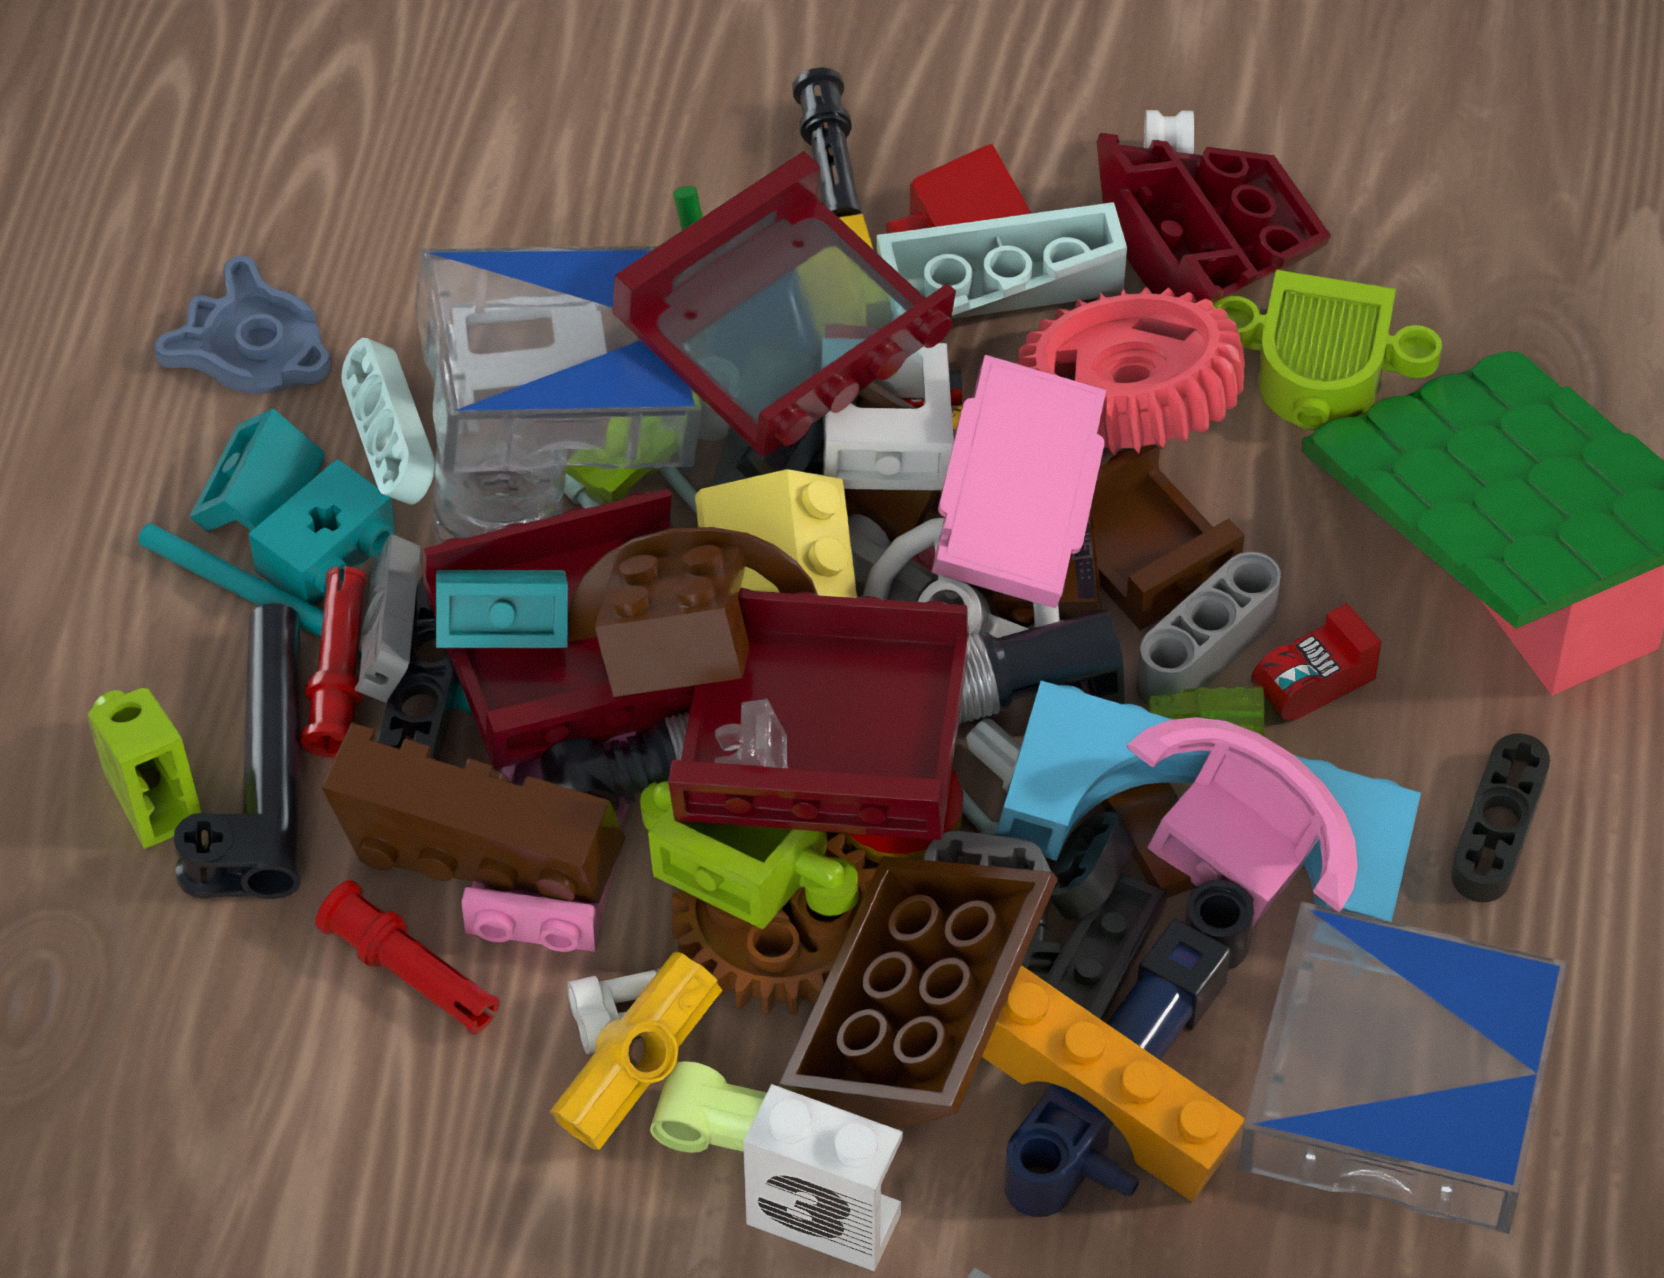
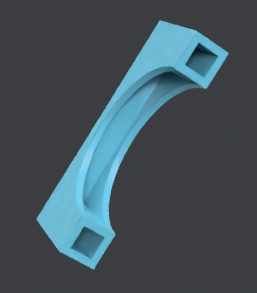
(1079, 758)

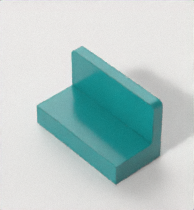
(257, 472)
(501, 609)

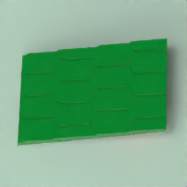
(1522, 505)

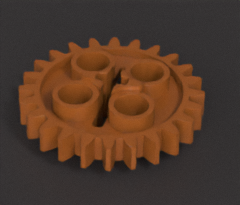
(734, 947)

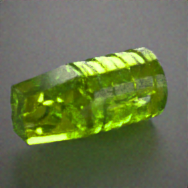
(1235, 705)

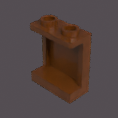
(1152, 538)

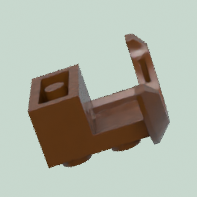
(672, 606)

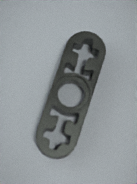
(1505, 841)

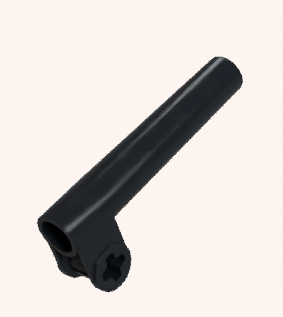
(262, 846)

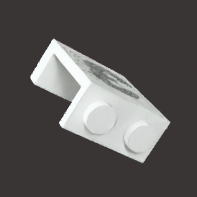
(820, 1177)

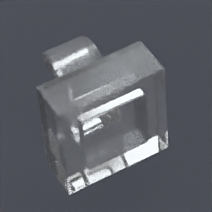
(758, 738)

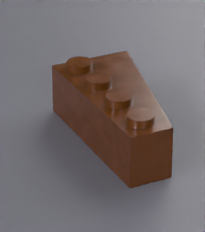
(470, 821)

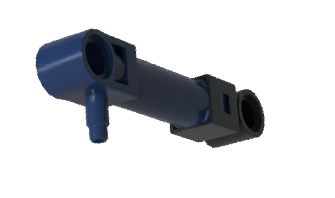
(1171, 993)

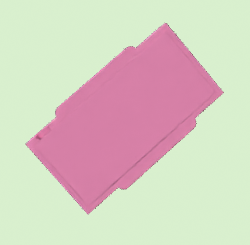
(1020, 481)

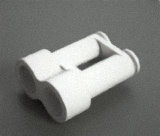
(595, 1002)

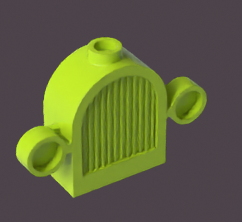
(1328, 346)
(745, 867)

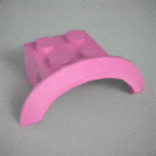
(1249, 814)

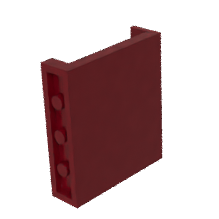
(548, 695)
(865, 710)

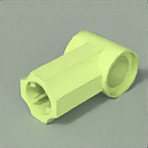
(703, 1110)

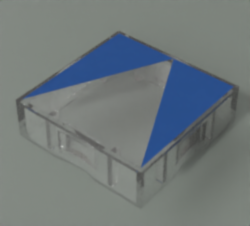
(541, 367)
(1403, 1066)

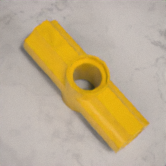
(609, 1081)

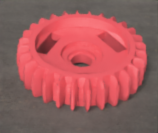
(1173, 350)

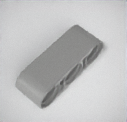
(1210, 627)

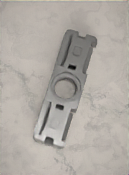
(388, 618)

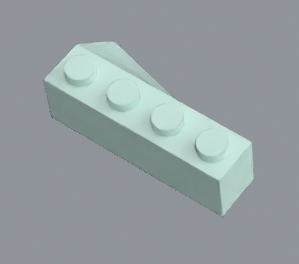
(1014, 259)

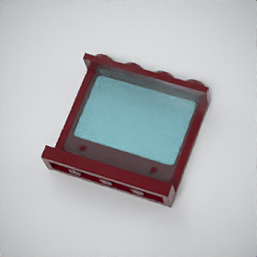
(777, 308)

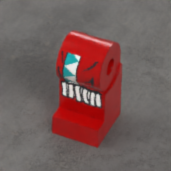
(1319, 665)

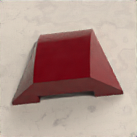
(1207, 217)

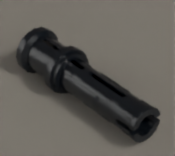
(828, 108)

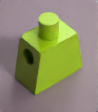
(138, 735)

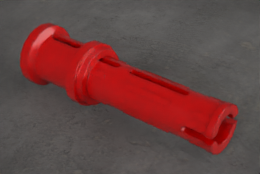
(334, 684)
(384, 941)

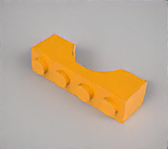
(1166, 1119)

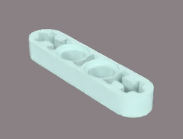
(387, 421)

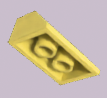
(797, 514)

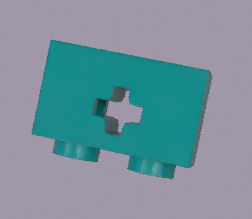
(325, 525)

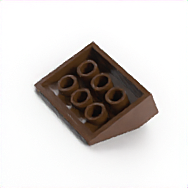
(917, 989)

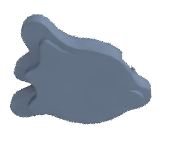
(250, 337)

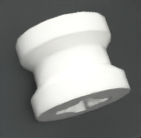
(1175, 130)

